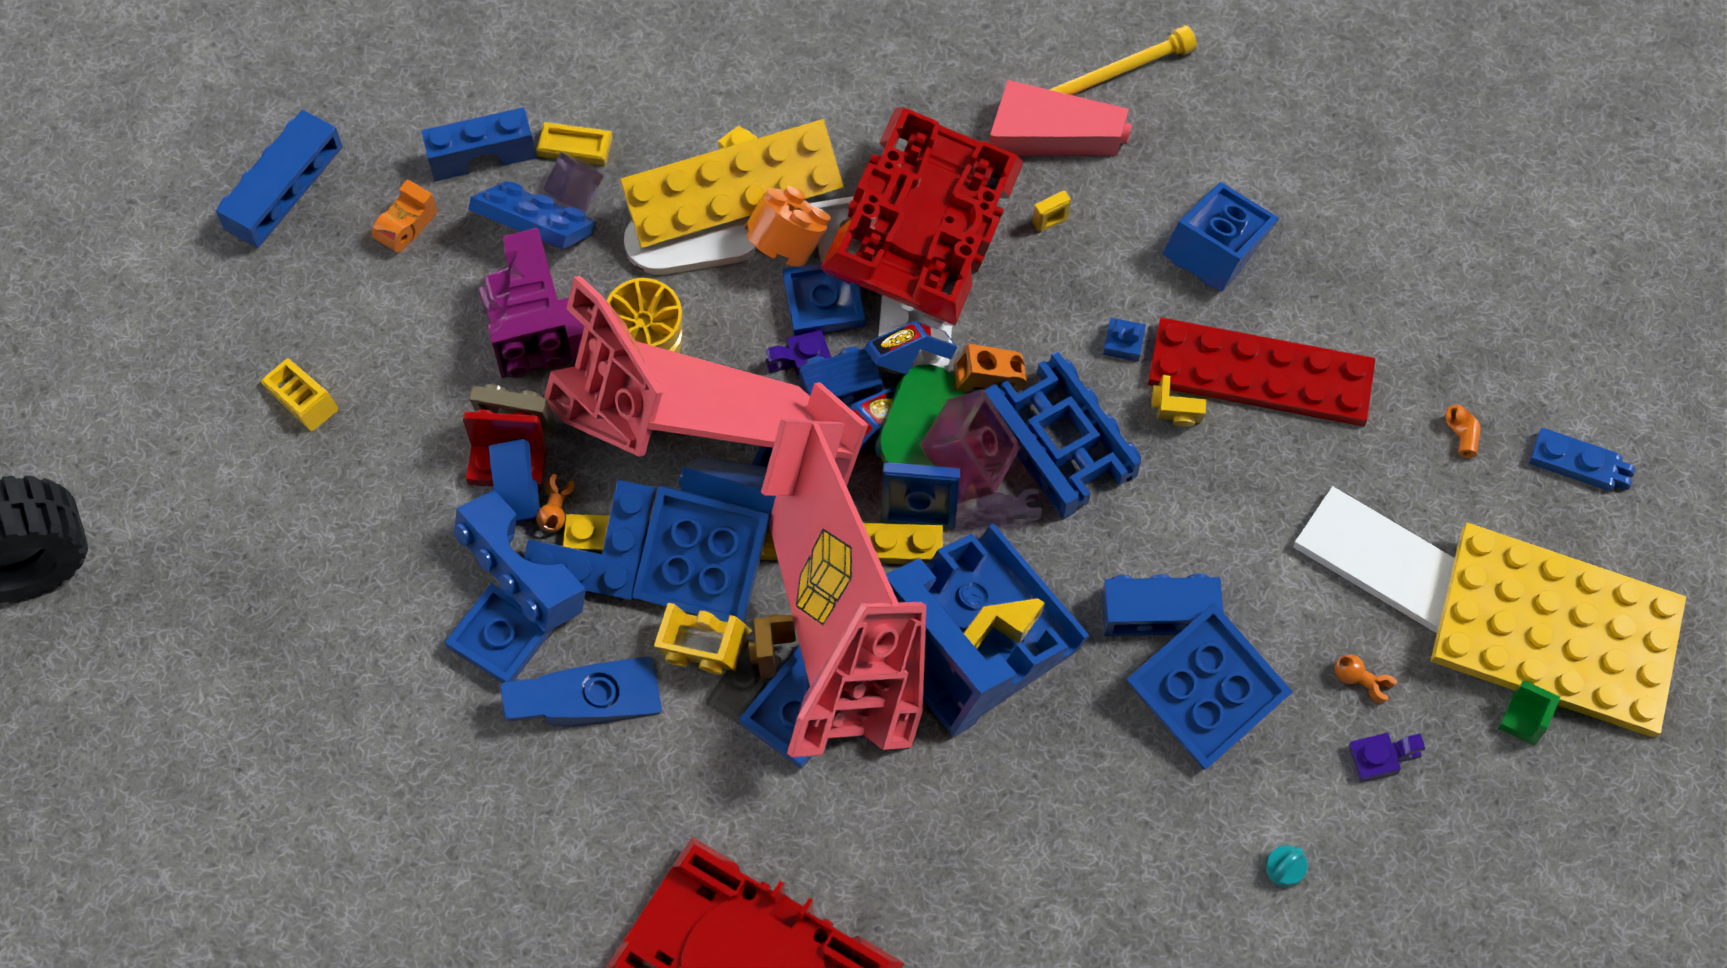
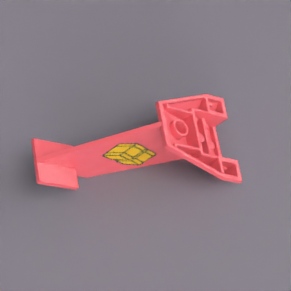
(853, 634)

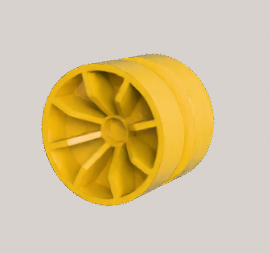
(649, 312)

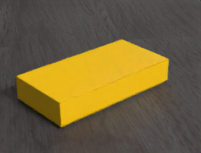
(579, 142)

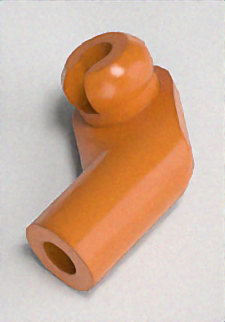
(1466, 428)

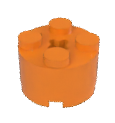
(786, 225)

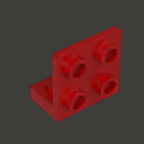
(492, 428)

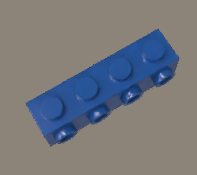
(279, 178)

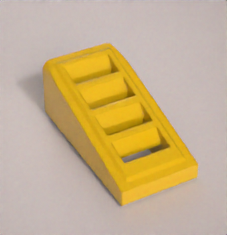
(314, 409)

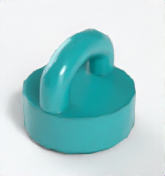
(1287, 866)

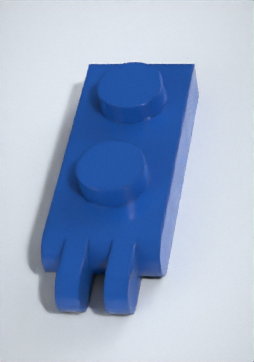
(1581, 461)

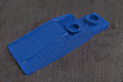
(586, 694)

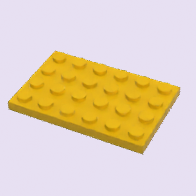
(1561, 626)

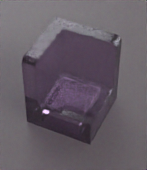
(573, 182)

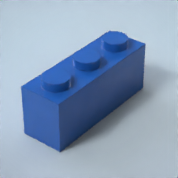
(1156, 603)

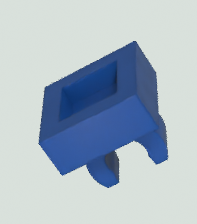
(1124, 339)

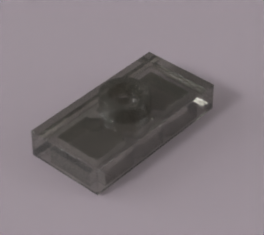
(738, 687)

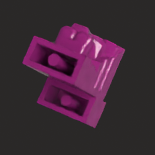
(523, 312)

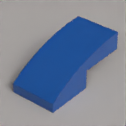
(514, 479)

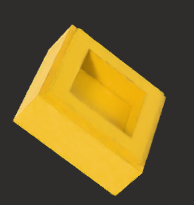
(1051, 211)

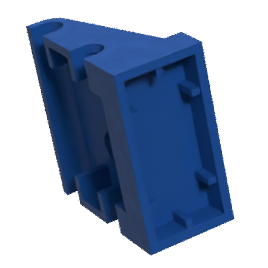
(955, 586)

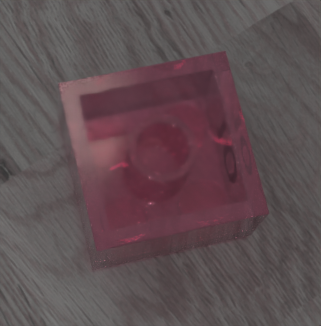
(972, 438)

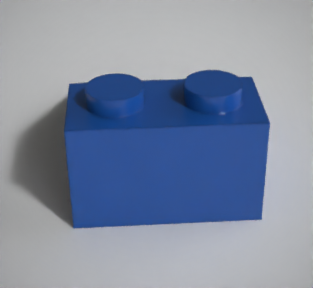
(1219, 236)

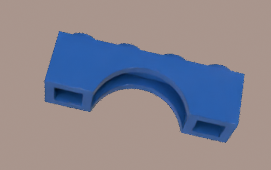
(543, 591)

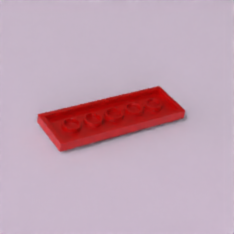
(1263, 371)

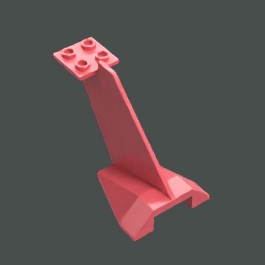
(631, 388)

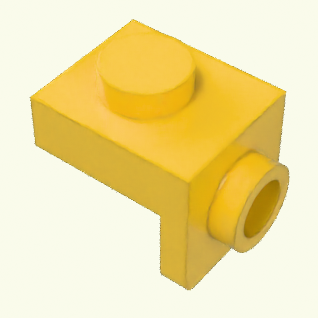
(1179, 409)

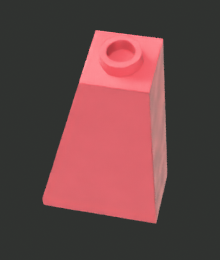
(1057, 124)

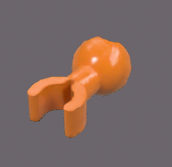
(552, 513)
(1354, 672)

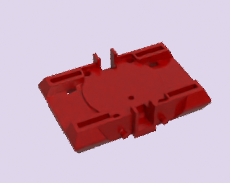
(923, 215)
(734, 930)

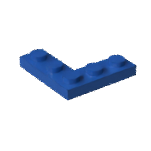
(617, 567)

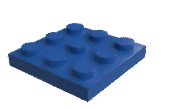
(701, 554)
(1209, 686)

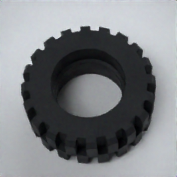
(38, 537)

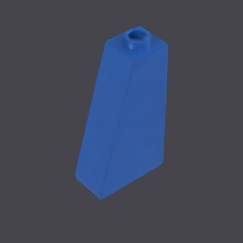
(727, 482)

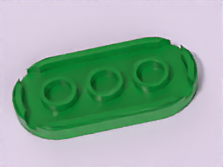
(912, 414)

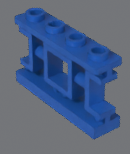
(1040, 453)

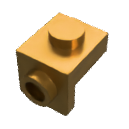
(768, 632)

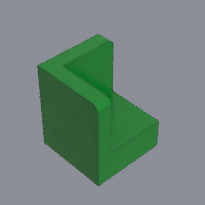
(1529, 712)

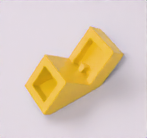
(1010, 618)

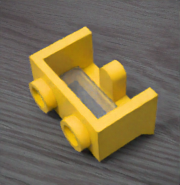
(701, 639)

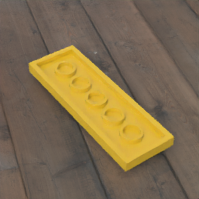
(729, 182)

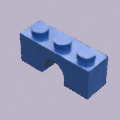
(455, 144)

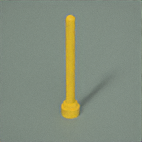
(1180, 42)

